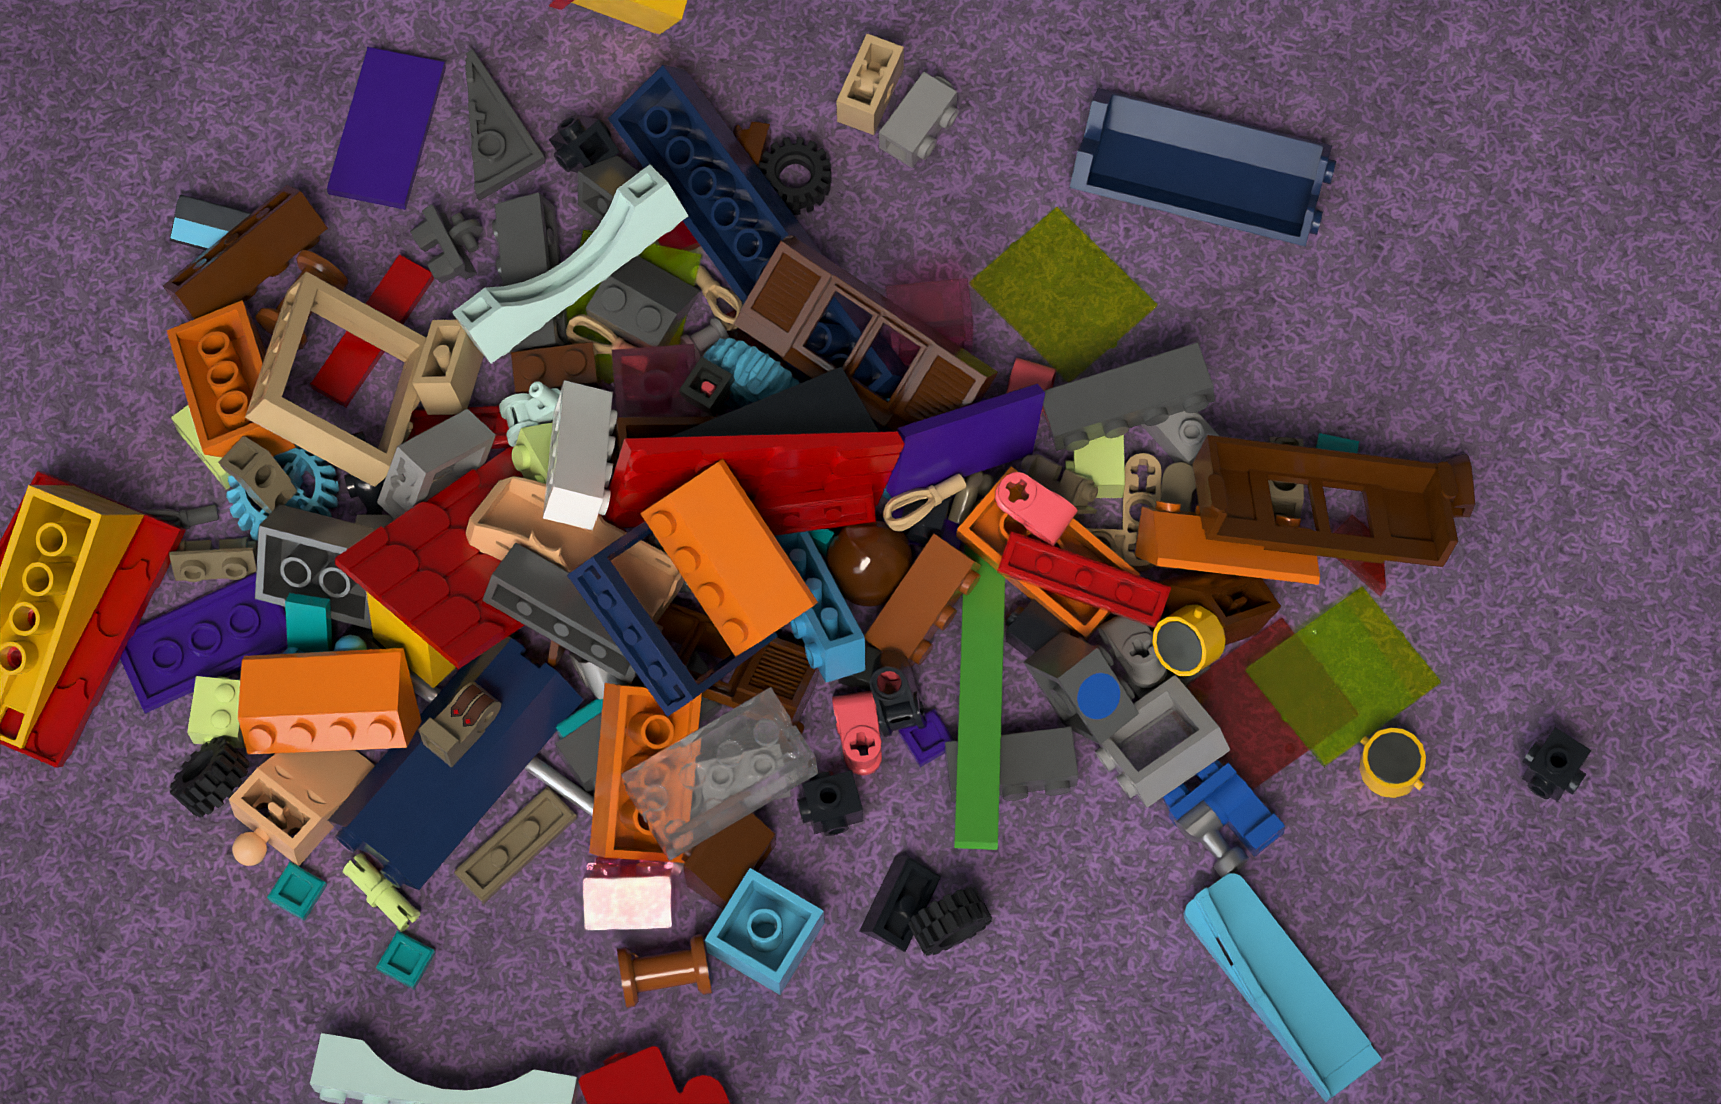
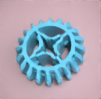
(753, 371)
(296, 462)

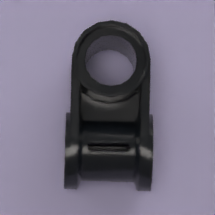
(896, 701)

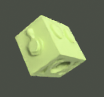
(215, 711)

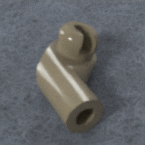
(965, 499)

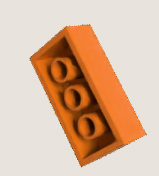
(987, 534)

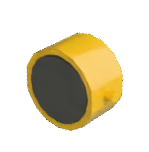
(1188, 640)
(1392, 762)

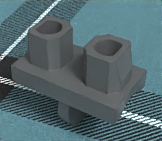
(438, 230)

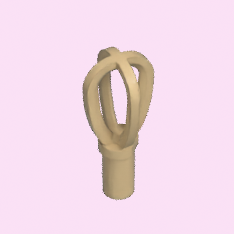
(712, 290)
(585, 320)
(934, 494)

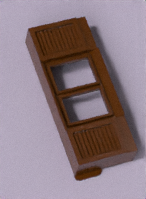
(793, 299)
(1402, 498)
(776, 665)

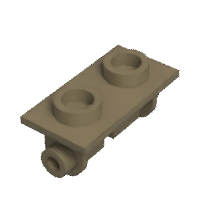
(1072, 487)
(198, 561)

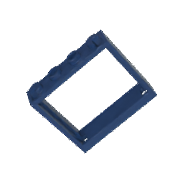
(637, 633)

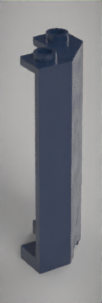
(1202, 167)
(420, 808)

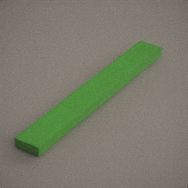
(980, 711)

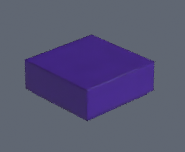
(928, 742)

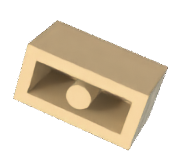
(447, 369)

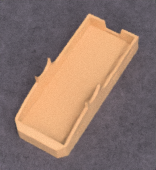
(515, 515)

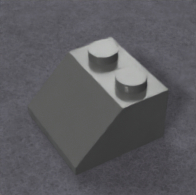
(642, 303)

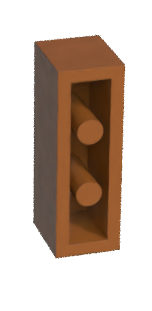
(924, 601)

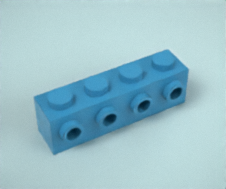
(828, 628)

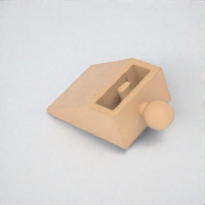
(300, 796)

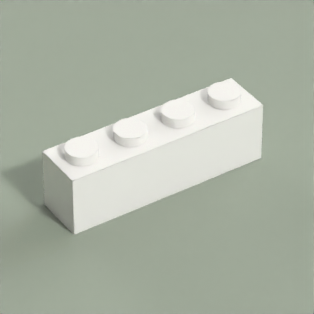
(580, 456)

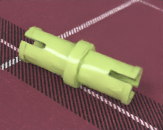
(381, 892)

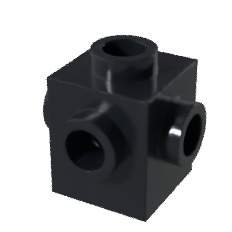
(582, 143)
(1555, 766)
(844, 802)

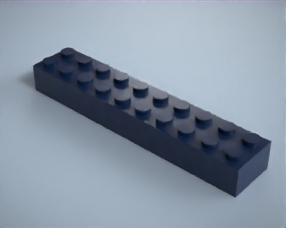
(736, 209)

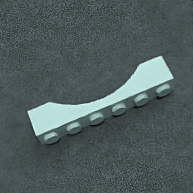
(636, 218)
(354, 1071)

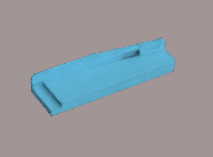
(1280, 985)

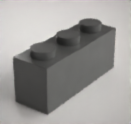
(1028, 763)

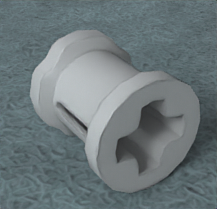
(705, 337)

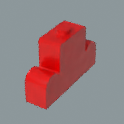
(646, 1080)

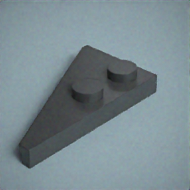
(499, 140)

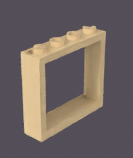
(310, 431)

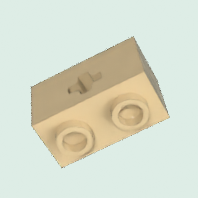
(870, 84)

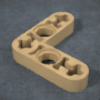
(1121, 540)

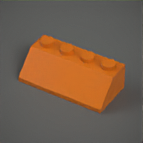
(219, 369)
(1178, 541)
(729, 558)
(327, 701)
(629, 734)

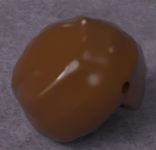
(869, 562)

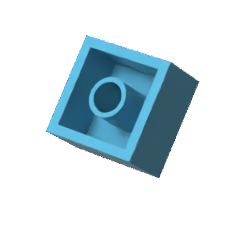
(765, 931)

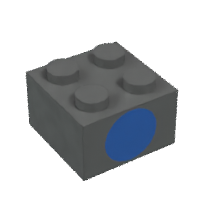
(1082, 686)

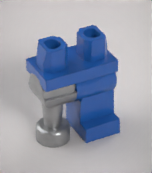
(1221, 801)

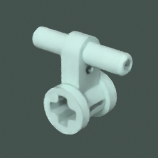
(528, 409)

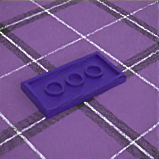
(386, 128)
(967, 440)
(202, 641)

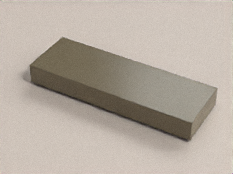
(515, 845)

